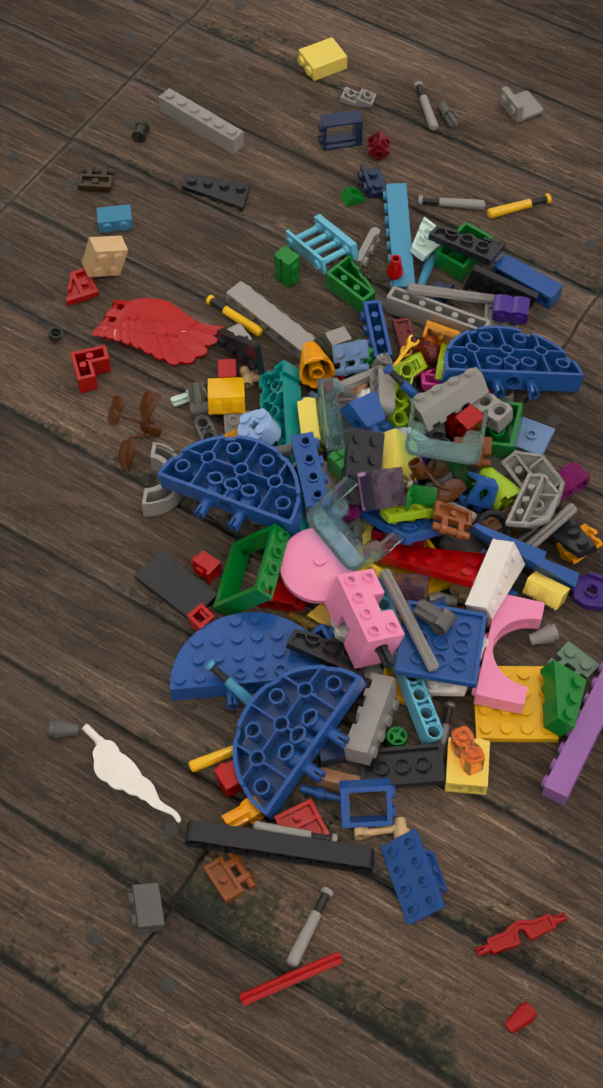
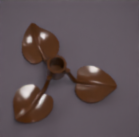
(148, 426)
(436, 468)

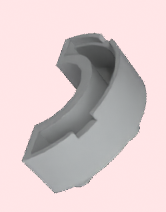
(159, 499)

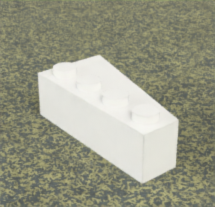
(495, 577)

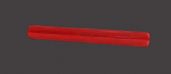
(290, 978)

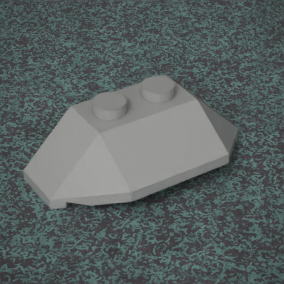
(522, 463)
(534, 503)

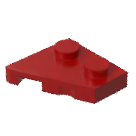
(80, 287)
(304, 817)

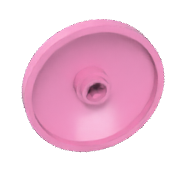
(310, 567)

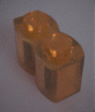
(465, 748)

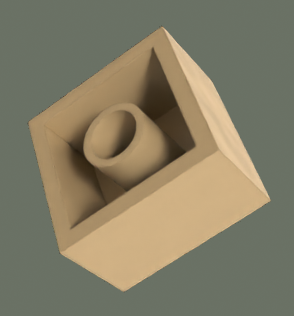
(104, 256)

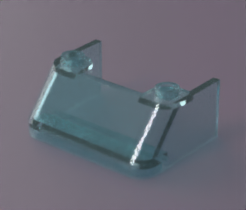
(466, 453)
(327, 522)

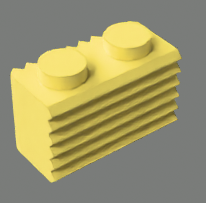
(546, 590)

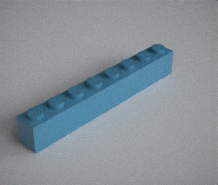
(398, 231)

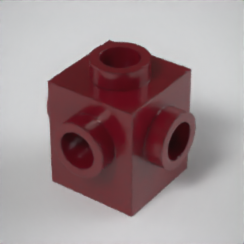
(379, 145)

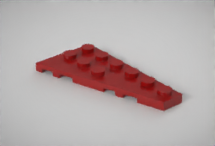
(443, 564)

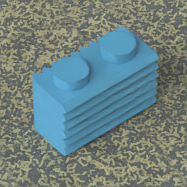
(114, 218)

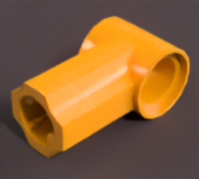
(244, 814)

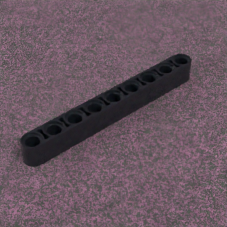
(279, 846)

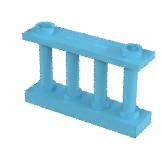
(328, 232)

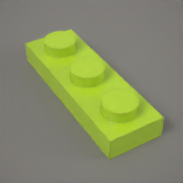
(397, 514)

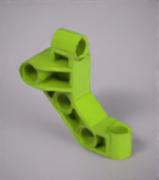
(412, 366)

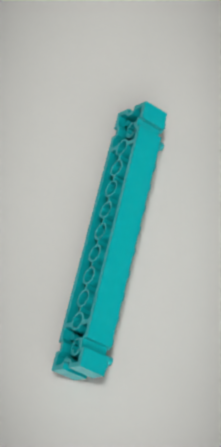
(280, 401)

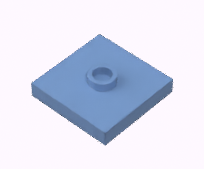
(534, 436)

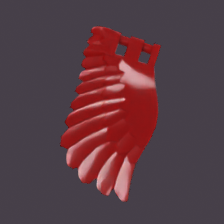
(157, 330)

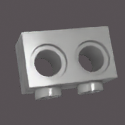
(499, 413)

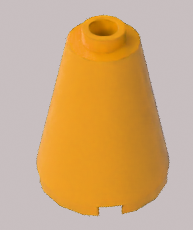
(314, 364)

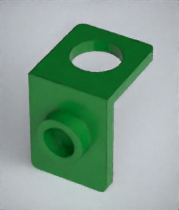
(421, 495)

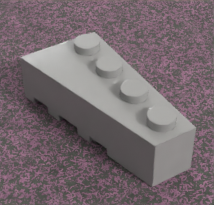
(449, 397)
(372, 719)

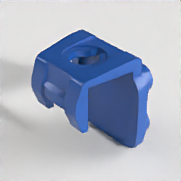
(472, 498)

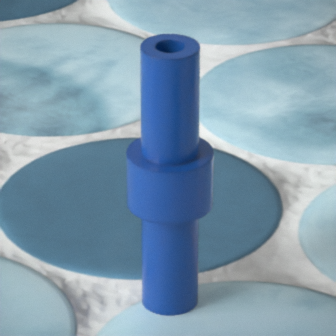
(320, 793)

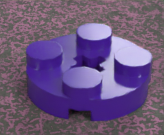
(584, 598)

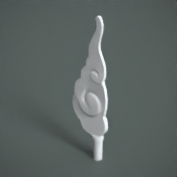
(122, 773)

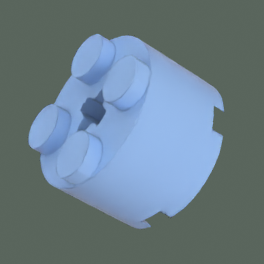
(259, 425)

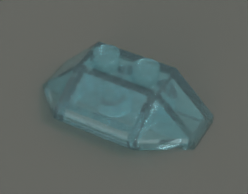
(330, 399)

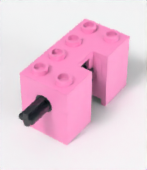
(372, 633)

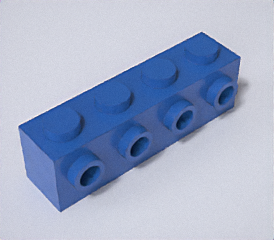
(375, 328)
(309, 468)

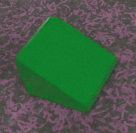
(352, 196)

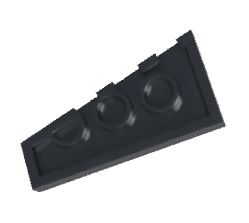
(226, 191)
(466, 244)
(492, 283)
(322, 650)

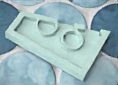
(421, 246)

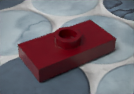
(403, 329)

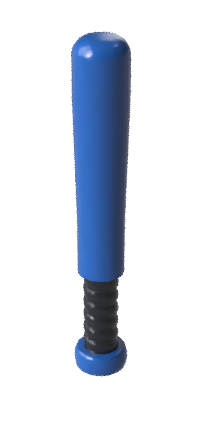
(403, 384)

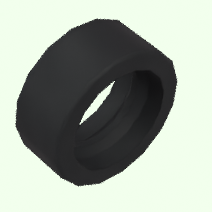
(499, 515)

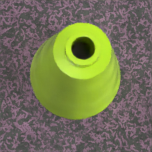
(506, 492)

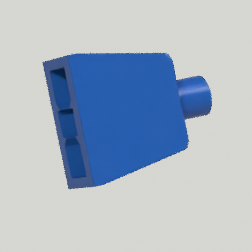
(365, 412)

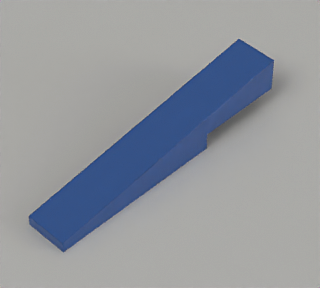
(533, 557)

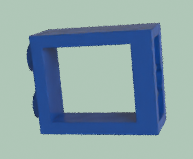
(366, 785)

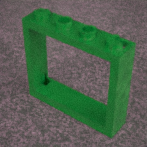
(228, 598)

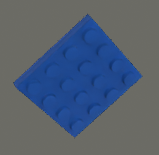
(411, 531)
(455, 652)

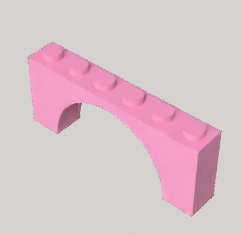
(493, 686)

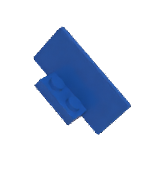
(414, 876)

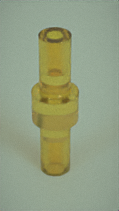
(305, 621)

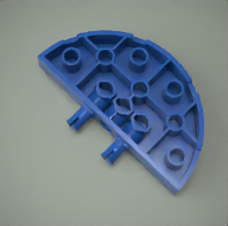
(512, 361)
(237, 477)
(244, 647)
(287, 729)

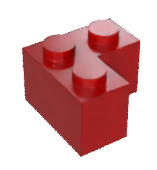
(88, 364)
(463, 421)

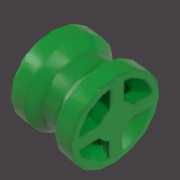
(395, 734)

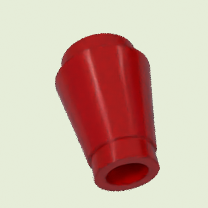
(395, 268)
(521, 1017)

